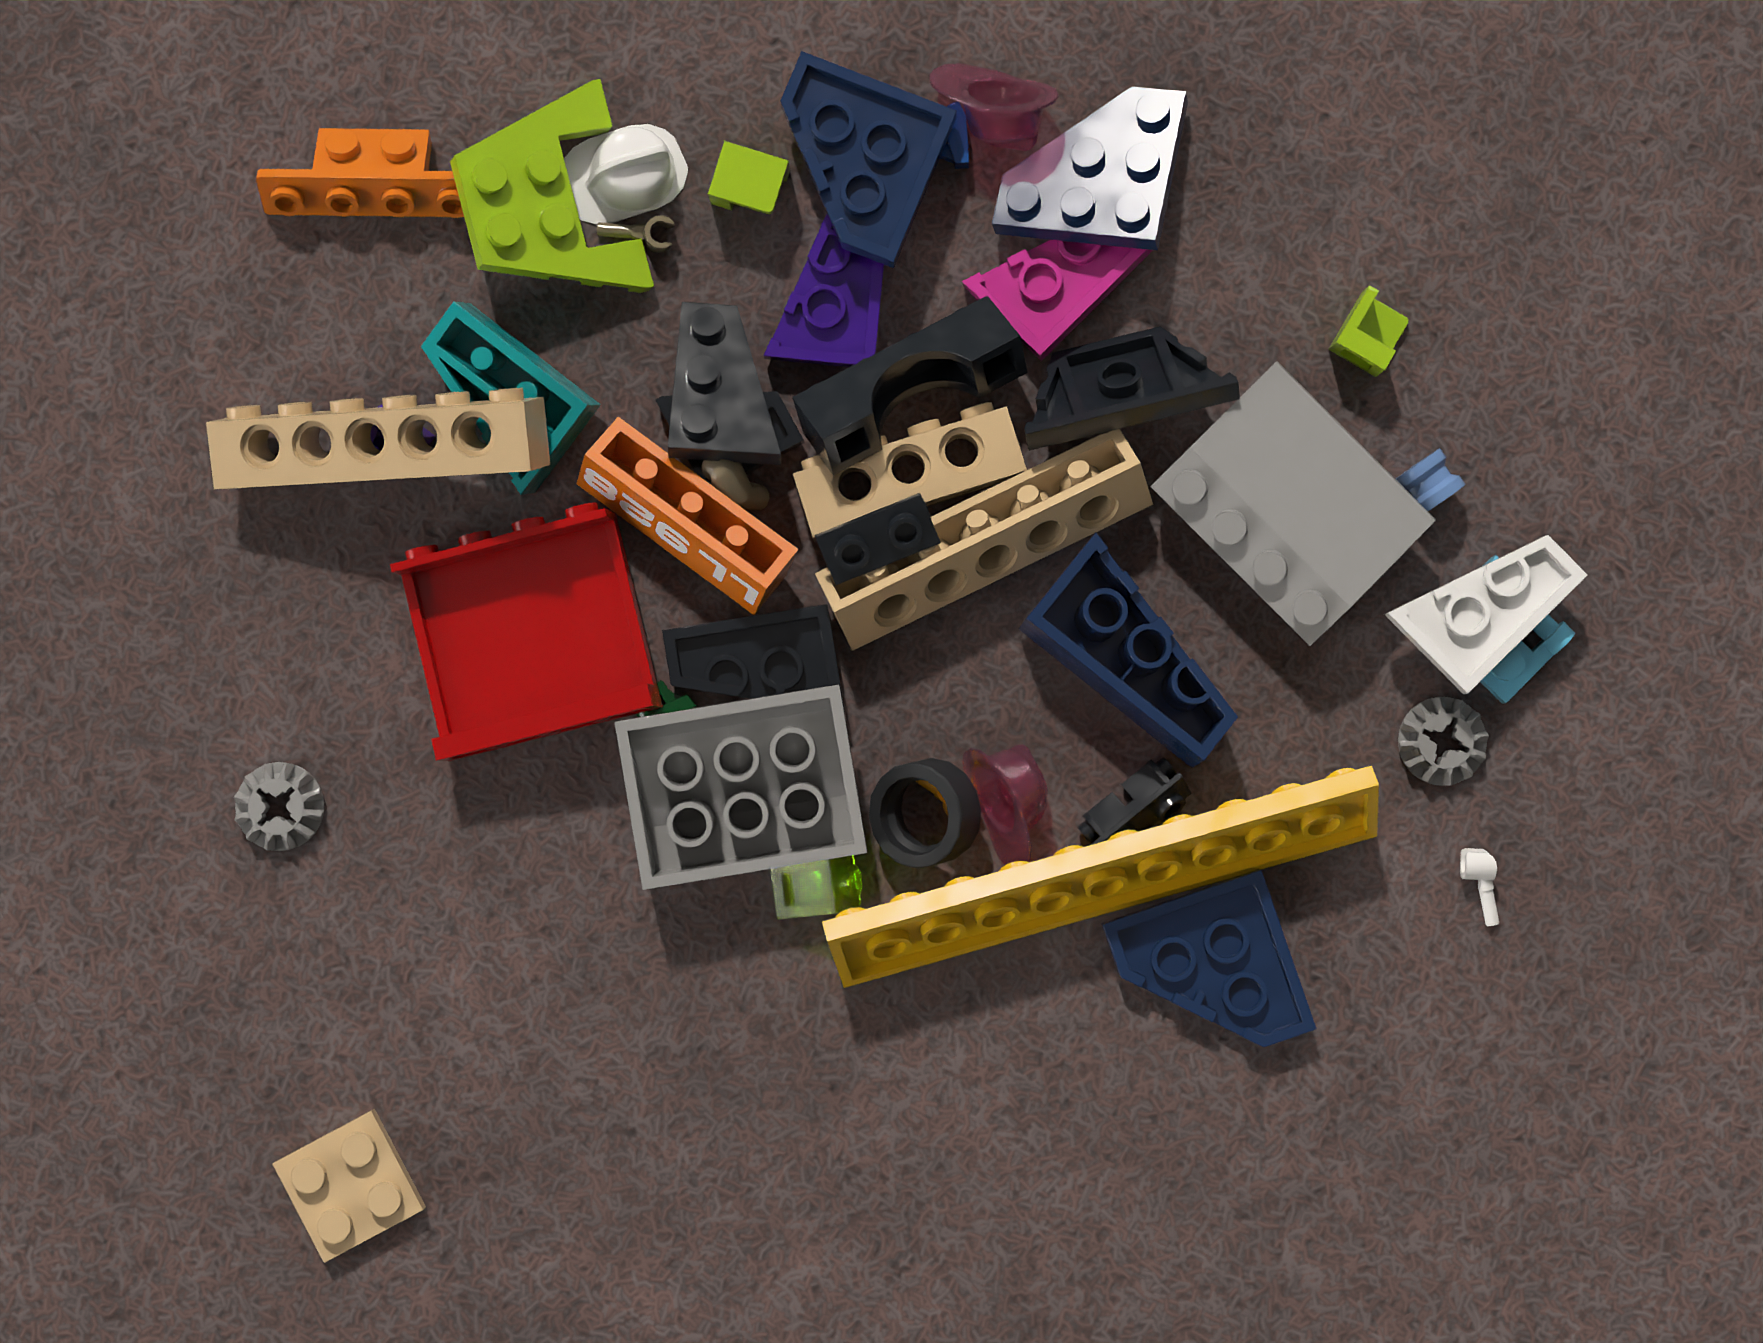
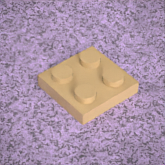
(349, 1185)

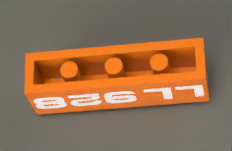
(686, 515)

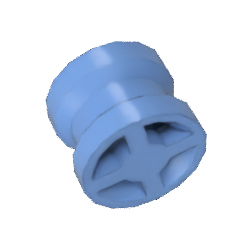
(1431, 480)

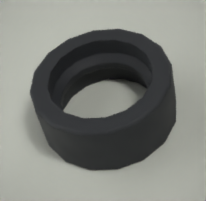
(888, 820)

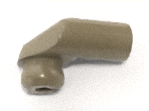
(733, 482)

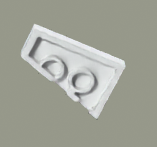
(1489, 611)

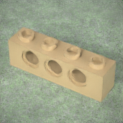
(996, 461)

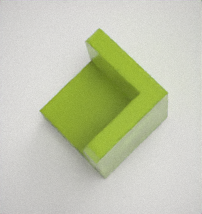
(747, 179)
(1369, 333)

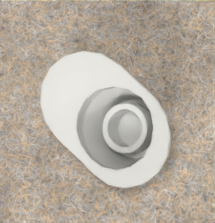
(625, 173)

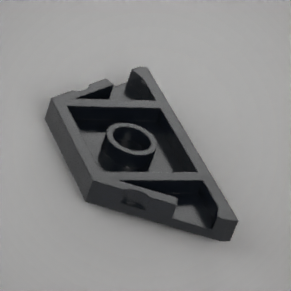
(1123, 385)

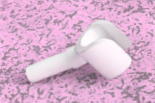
(1481, 866)

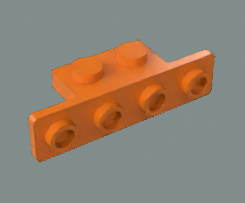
(363, 176)

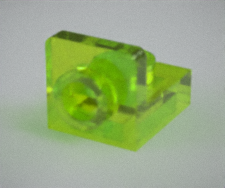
(816, 887)

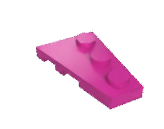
(1054, 287)

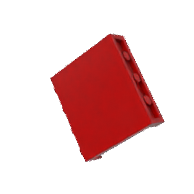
(528, 632)

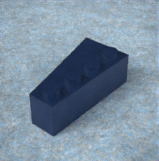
(1127, 654)

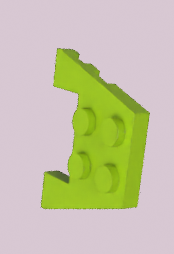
(524, 205)

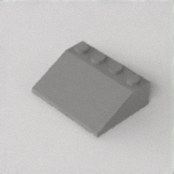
(1293, 503)
(741, 787)

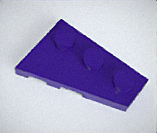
(832, 307)

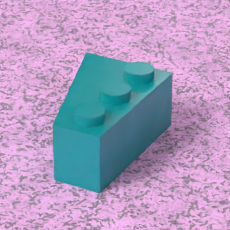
(483, 357)

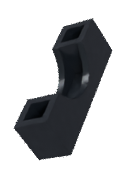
(964, 351)

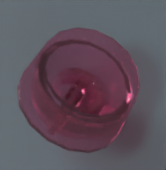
(996, 105)
(1010, 797)

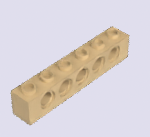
(244, 460)
(995, 536)

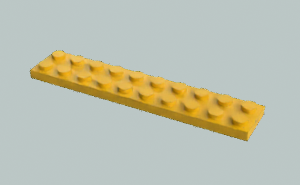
(1104, 876)

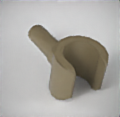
(637, 232)

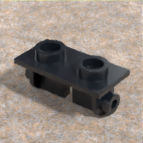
(878, 538)
(1156, 797)

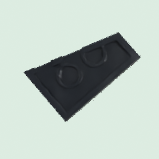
(717, 391)
(755, 654)

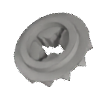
(1419, 751)
(305, 806)

